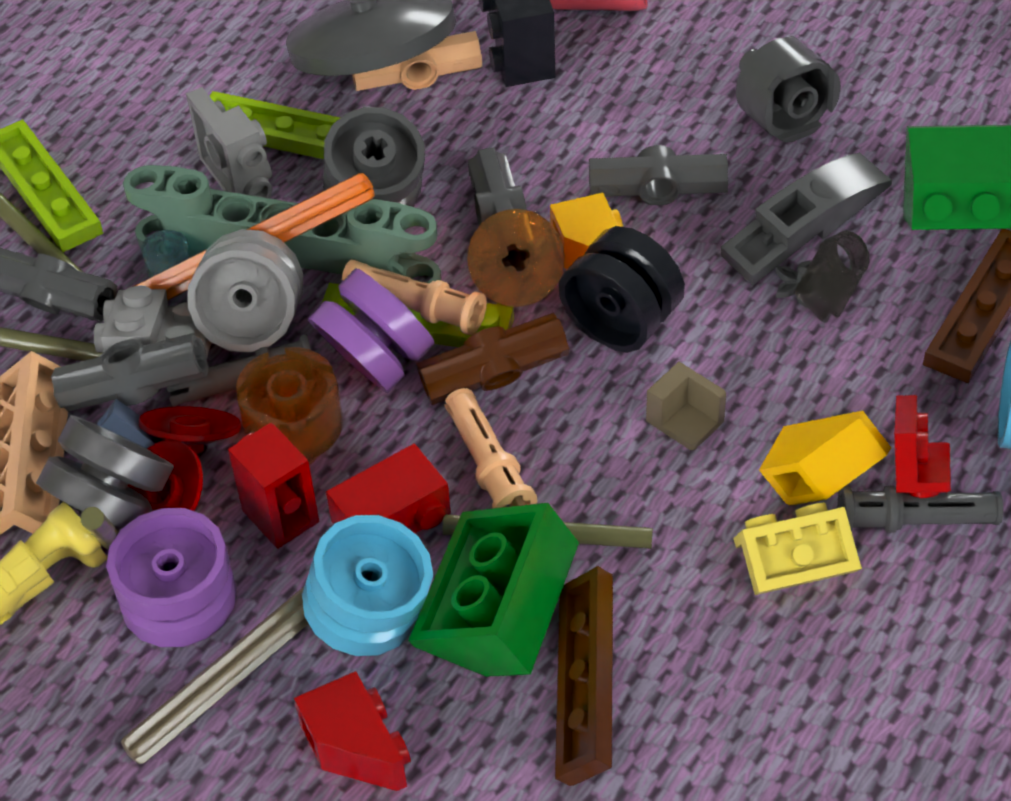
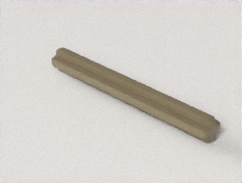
(215, 680)

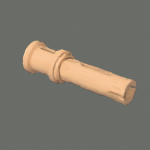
(433, 299)
(495, 468)

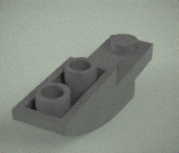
(801, 211)

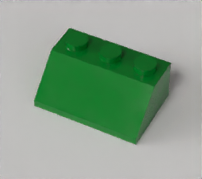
(958, 177)
(496, 589)

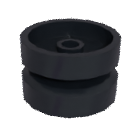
(621, 288)

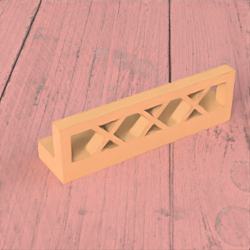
(28, 437)

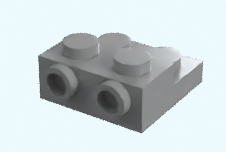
(230, 146)
(143, 316)

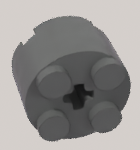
(786, 88)

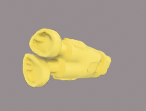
(25, 565)

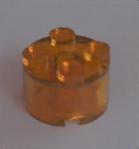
(525, 232)
(294, 394)

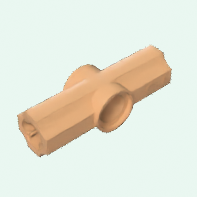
(452, 55)

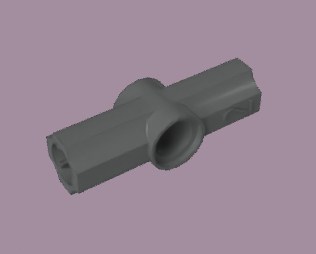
(658, 175)
(495, 193)
(54, 285)
(130, 372)

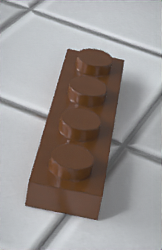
(975, 316)
(584, 677)

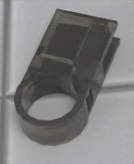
(827, 280)

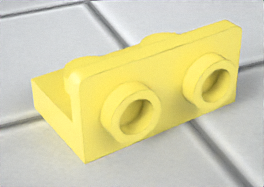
(798, 549)

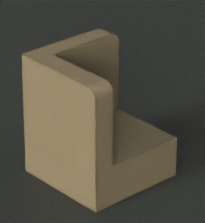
(685, 406)

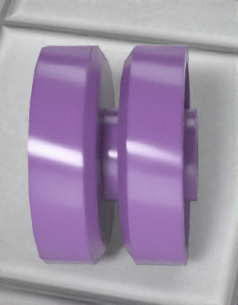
(377, 324)
(172, 577)

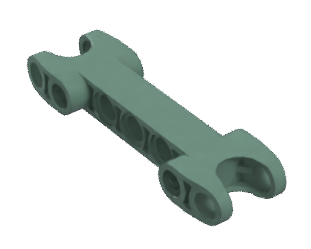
(367, 233)

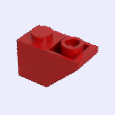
(349, 734)

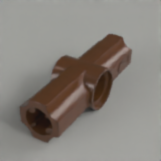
(493, 358)

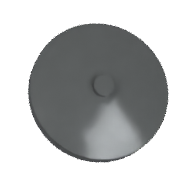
(368, 35)

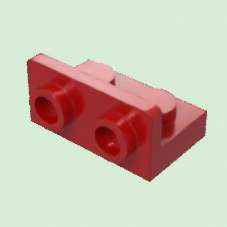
(919, 465)

